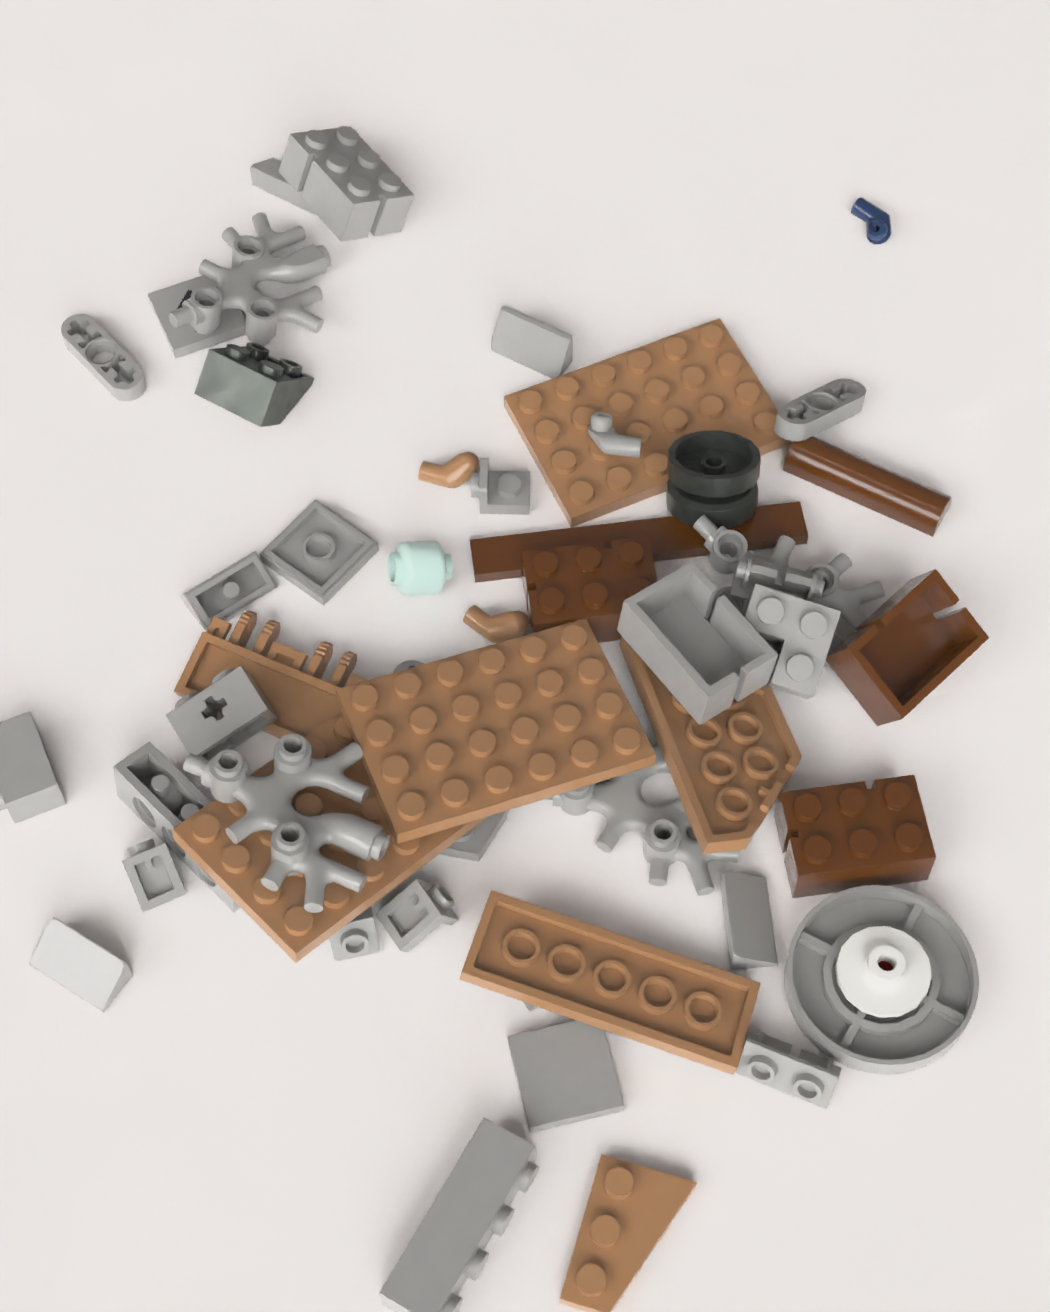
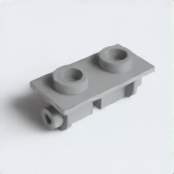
(777, 577)
(804, 1077)

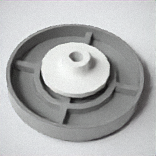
(881, 979)

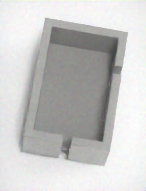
(345, 183)
(694, 658)

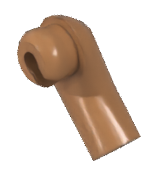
(452, 473)
(497, 627)

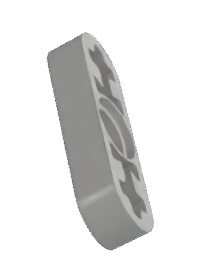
(104, 372)
(819, 409)

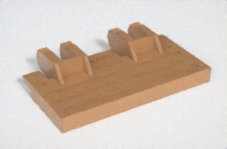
(296, 697)

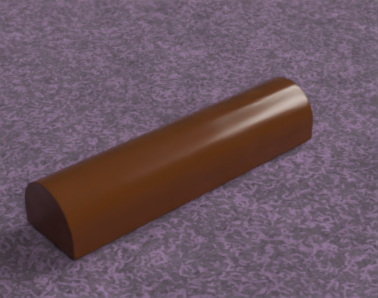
(867, 484)

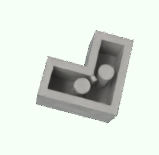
(803, 637)

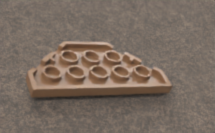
(725, 767)

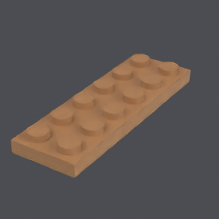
(611, 982)

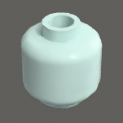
(419, 568)

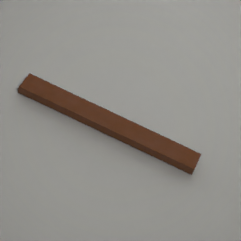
(669, 539)

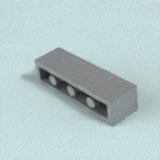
(461, 1222)

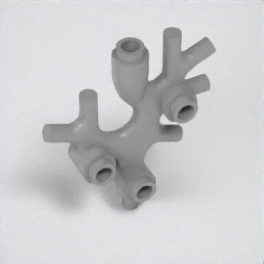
(250, 265)
(834, 596)
(627, 811)
(296, 836)

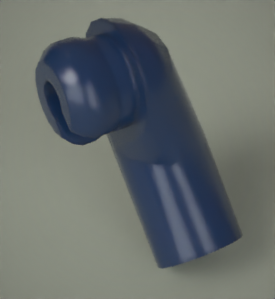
(877, 221)

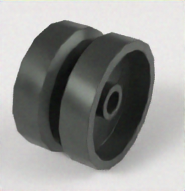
(713, 477)

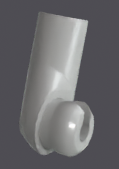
(608, 439)

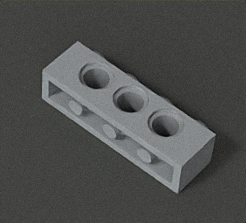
(162, 801)

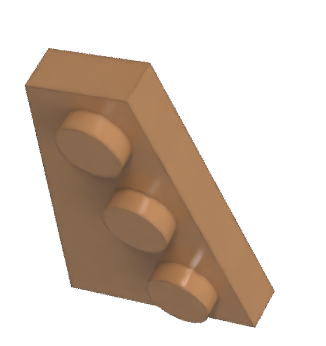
(620, 1227)

